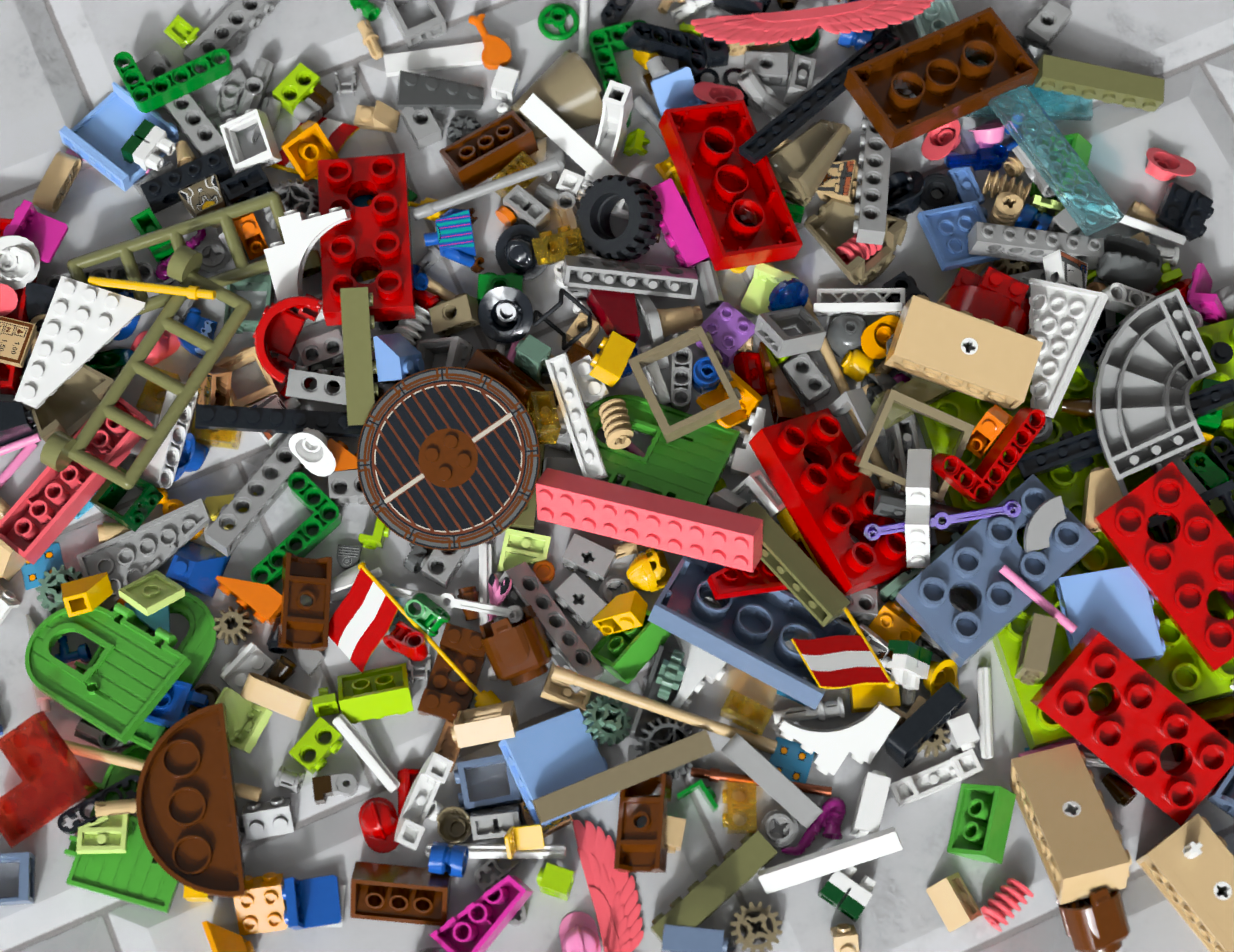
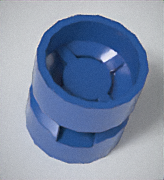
(856, 39)
(1028, 216)
(704, 376)
(448, 859)

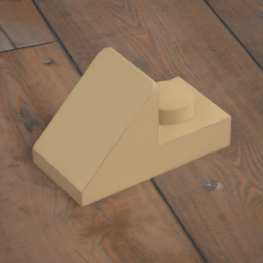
(377, 118)

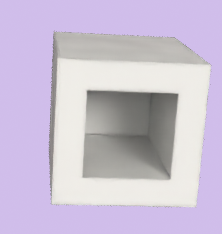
(505, 84)
(962, 732)

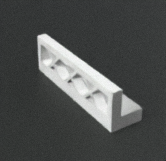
(859, 308)

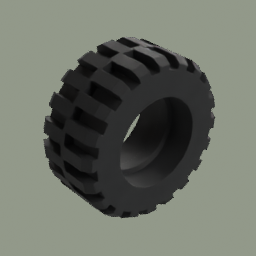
(642, 223)

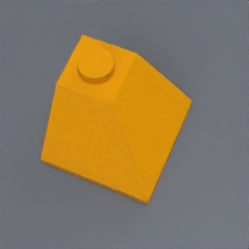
(305, 147)
(224, 940)

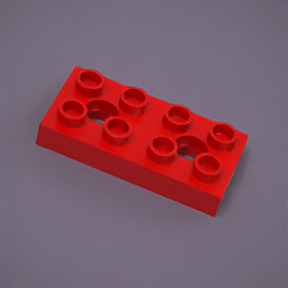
(729, 186)
(374, 237)
(829, 500)
(1181, 571)
(1136, 726)

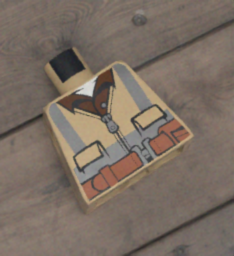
(840, 182)

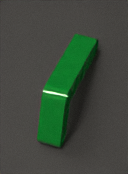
(606, 52)
(171, 79)
(301, 534)

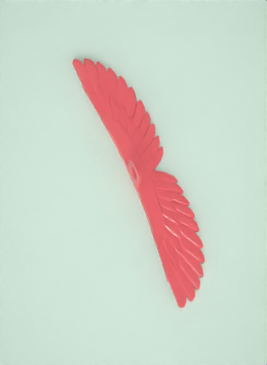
(801, 23)
(609, 889)

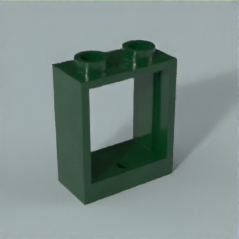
(106, 500)

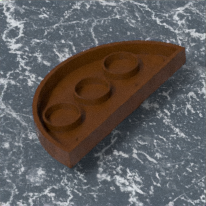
(191, 805)

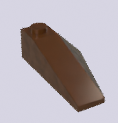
(781, 396)

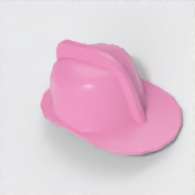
(989, 133)
(579, 933)

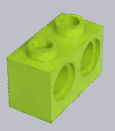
(293, 86)
(311, 742)
(555, 881)

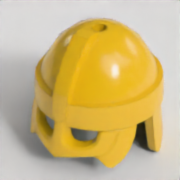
(649, 571)

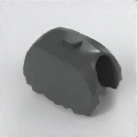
(1130, 263)

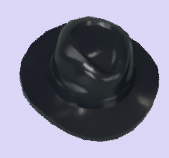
(905, 191)
(516, 252)
(505, 314)

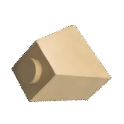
(1100, 493)

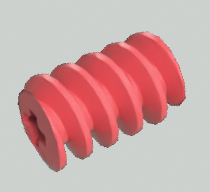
(851, 249)
(1004, 903)

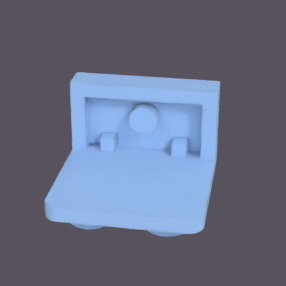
(675, 90)

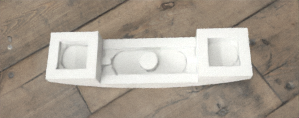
(577, 185)
(935, 778)
(420, 798)

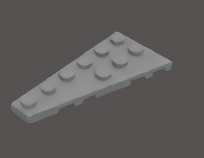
(143, 551)

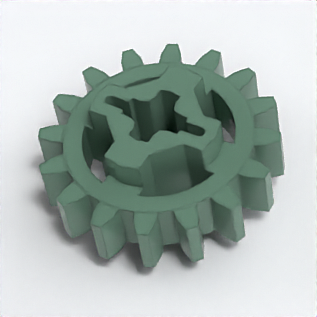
(51, 586)
(670, 674)
(607, 731)

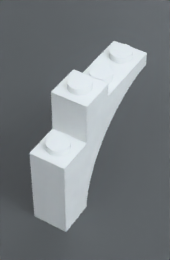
(613, 128)
(300, 235)
(745, 461)
(918, 508)
(699, 667)
(832, 745)

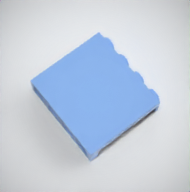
(106, 130)
(1116, 607)
(553, 757)

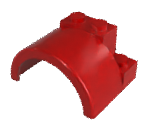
(991, 297)
(280, 330)

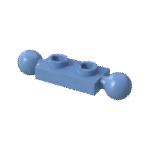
(966, 185)

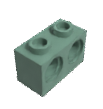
(531, 357)

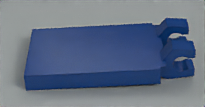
(176, 704)

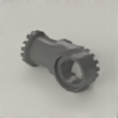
(415, 558)

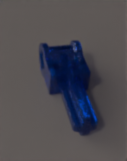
(983, 159)

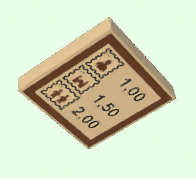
(15, 340)

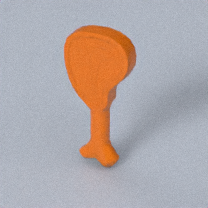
(495, 50)

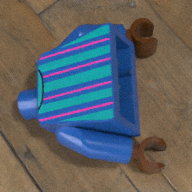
(456, 238)

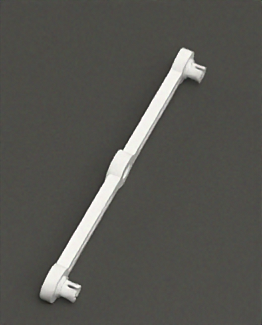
(513, 612)

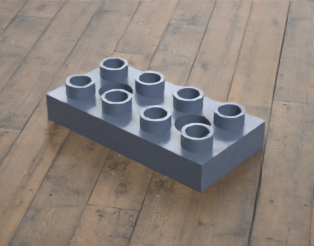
(975, 565)
(745, 630)

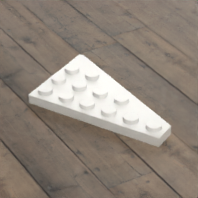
(1064, 322)
(74, 329)

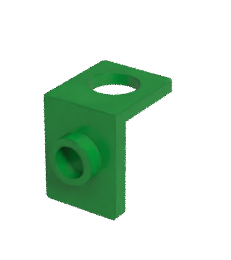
(707, 793)

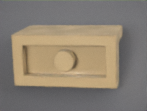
(953, 902)

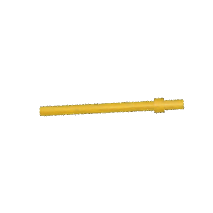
(191, 292)

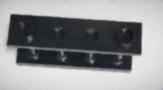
(1221, 491)

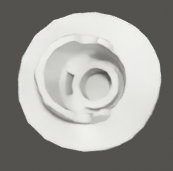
(18, 261)

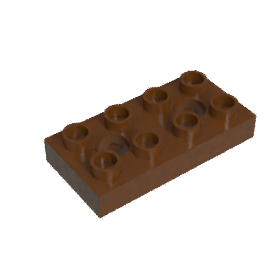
(940, 76)

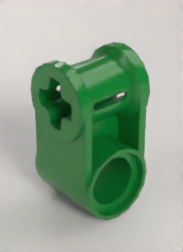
(1207, 471)
(426, 616)

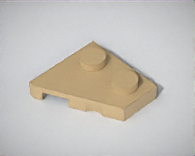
(563, 693)

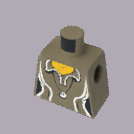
(203, 197)

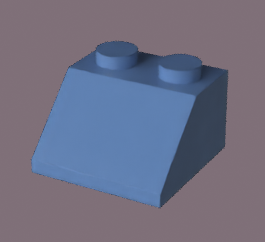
(396, 357)

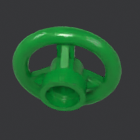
(558, 11)

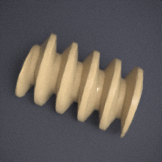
(999, 185)
(1006, 209)
(616, 423)

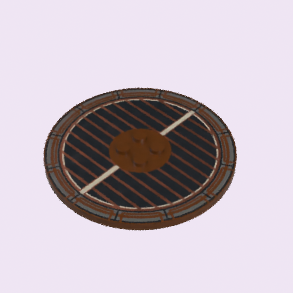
(448, 458)

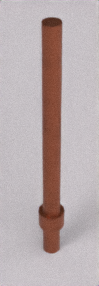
(716, 775)

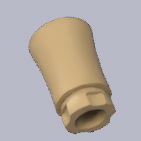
(680, 319)

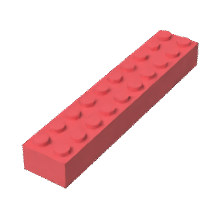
(650, 519)

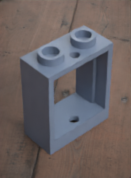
(460, 778)
(26, 877)
(693, 939)

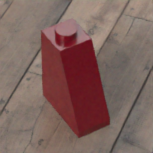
(615, 312)

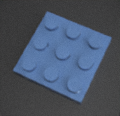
(948, 234)

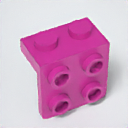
(38, 228)
(1200, 298)

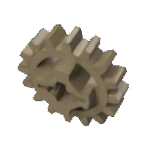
(746, 921)

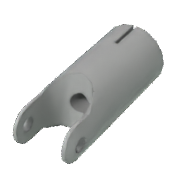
(272, 108)
(554, 150)

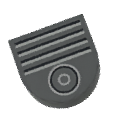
(348, 555)

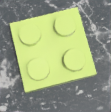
(151, 592)

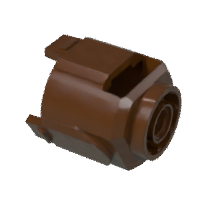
(516, 649)
(1096, 921)

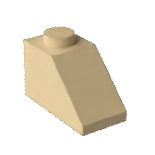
(10, 561)

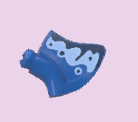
(200, 324)

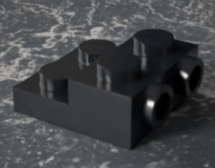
(1184, 211)

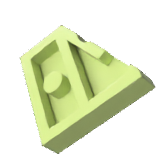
(1044, 204)
(522, 547)
(104, 835)

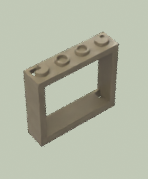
(702, 418)
(889, 478)

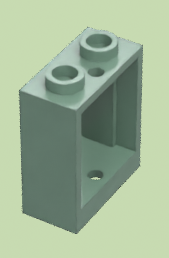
(256, 283)

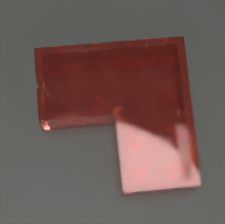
(49, 775)

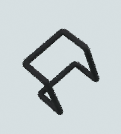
(562, 292)

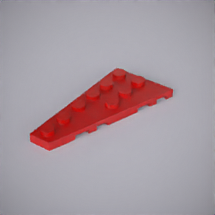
(735, 582)

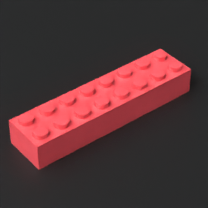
(60, 496)

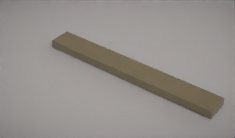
(623, 776)

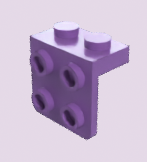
(728, 330)

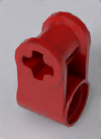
(407, 642)

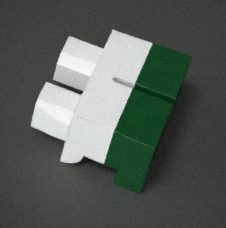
(147, 145)
(908, 663)
(856, 898)

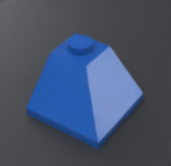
(197, 567)

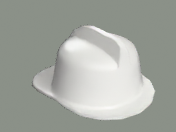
(312, 451)

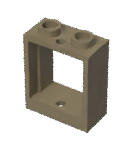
(1035, 649)

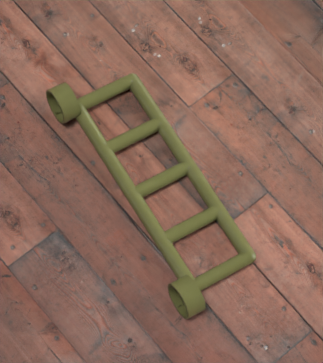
(175, 235)
(62, 448)

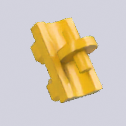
(667, 170)

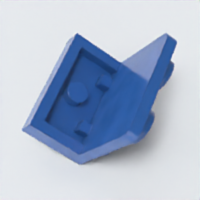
(311, 902)

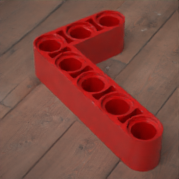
(993, 460)

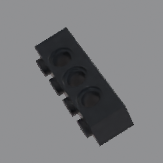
(164, 189)

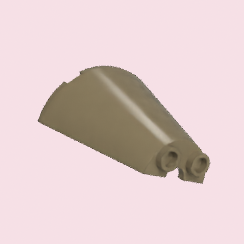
(569, 91)
(807, 159)
(835, 226)
(71, 403)

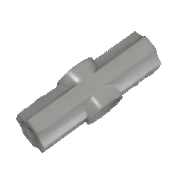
(259, 80)

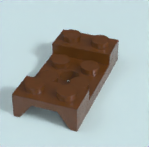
(305, 625)
(442, 696)
(643, 847)

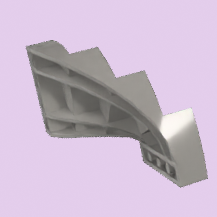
(1146, 384)

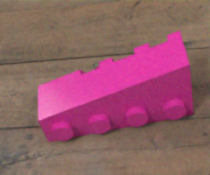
(679, 227)
(485, 918)

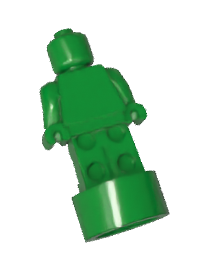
(369, 10)

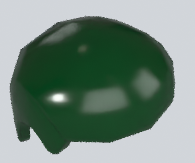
(805, 46)

